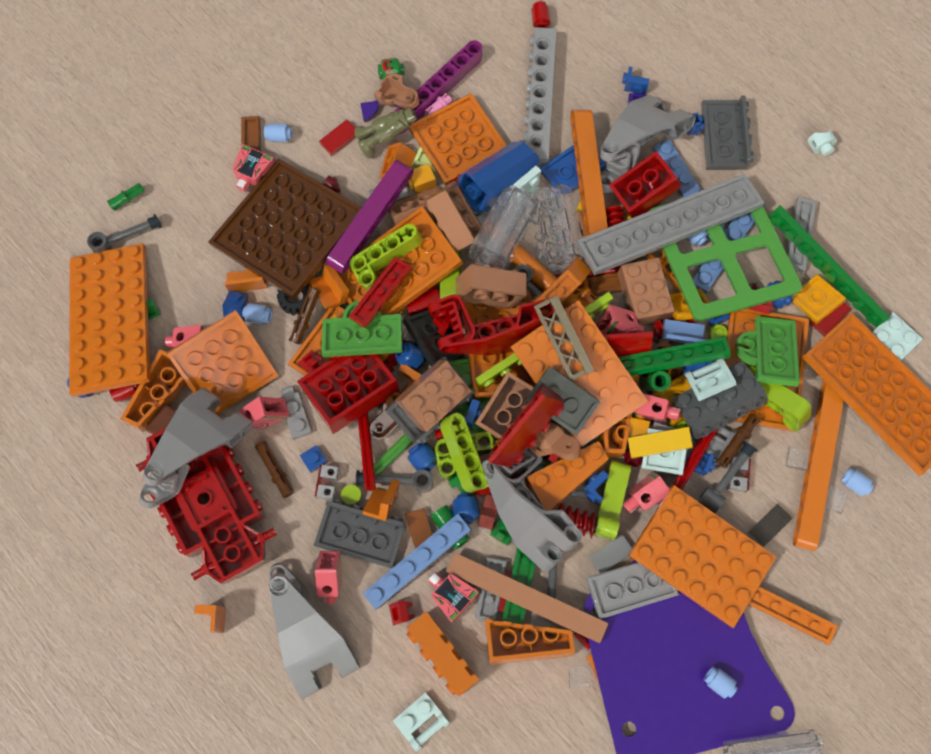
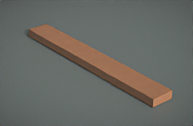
(527, 598)

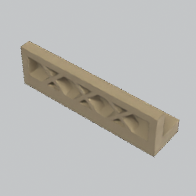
(571, 335)

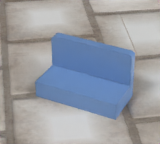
(682, 331)

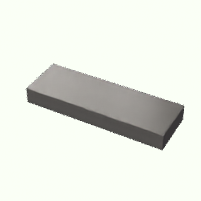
(488, 602)

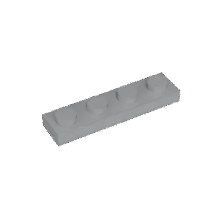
(804, 215)

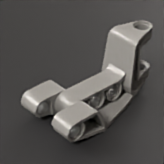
(635, 127)
(189, 435)
(531, 527)
(304, 635)

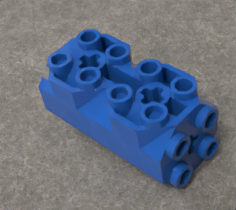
(488, 178)

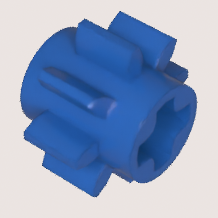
(697, 126)

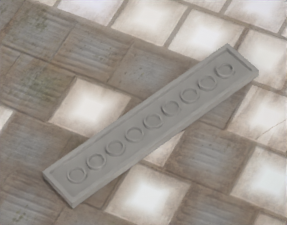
(669, 224)

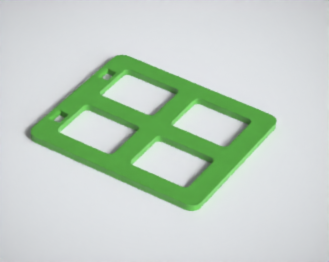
(725, 252)

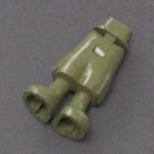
(386, 129)

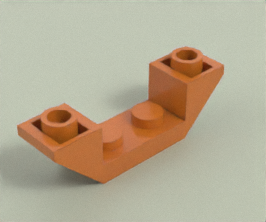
(566, 283)

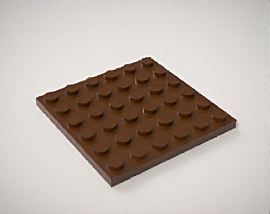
(285, 228)

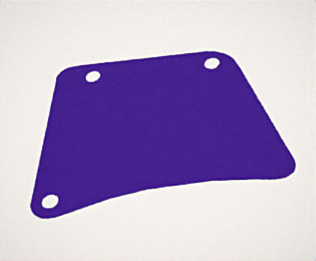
(655, 672)

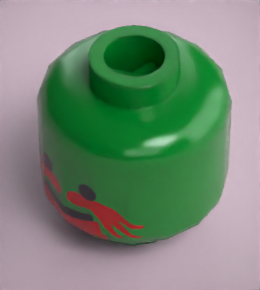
(390, 66)

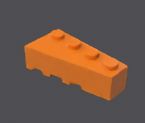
(149, 397)
(615, 438)
(564, 477)
(523, 643)
(442, 653)

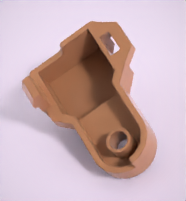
(395, 93)
(556, 442)

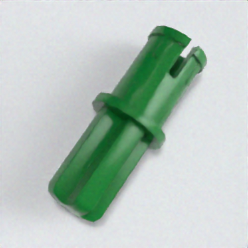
(125, 196)

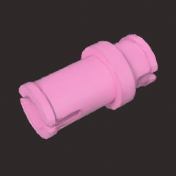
(440, 103)

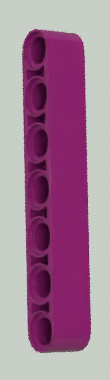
(444, 82)
(369, 216)

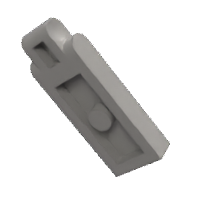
(298, 421)

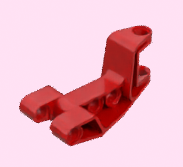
(473, 342)

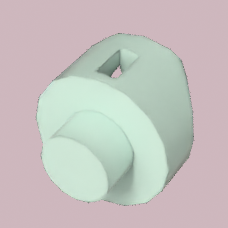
(823, 143)

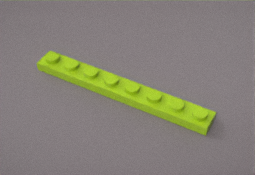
(487, 378)

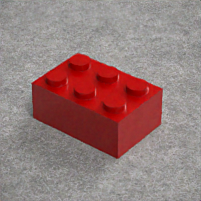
(645, 185)

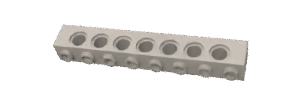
(545, 39)

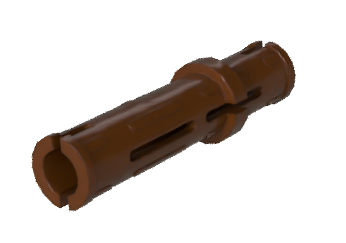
(307, 308)
(743, 433)
(278, 476)

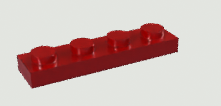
(380, 292)

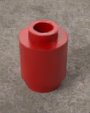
(540, 15)
(123, 393)

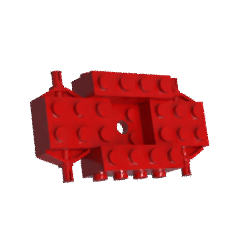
(222, 525)

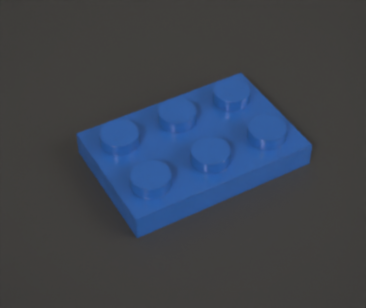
(563, 169)

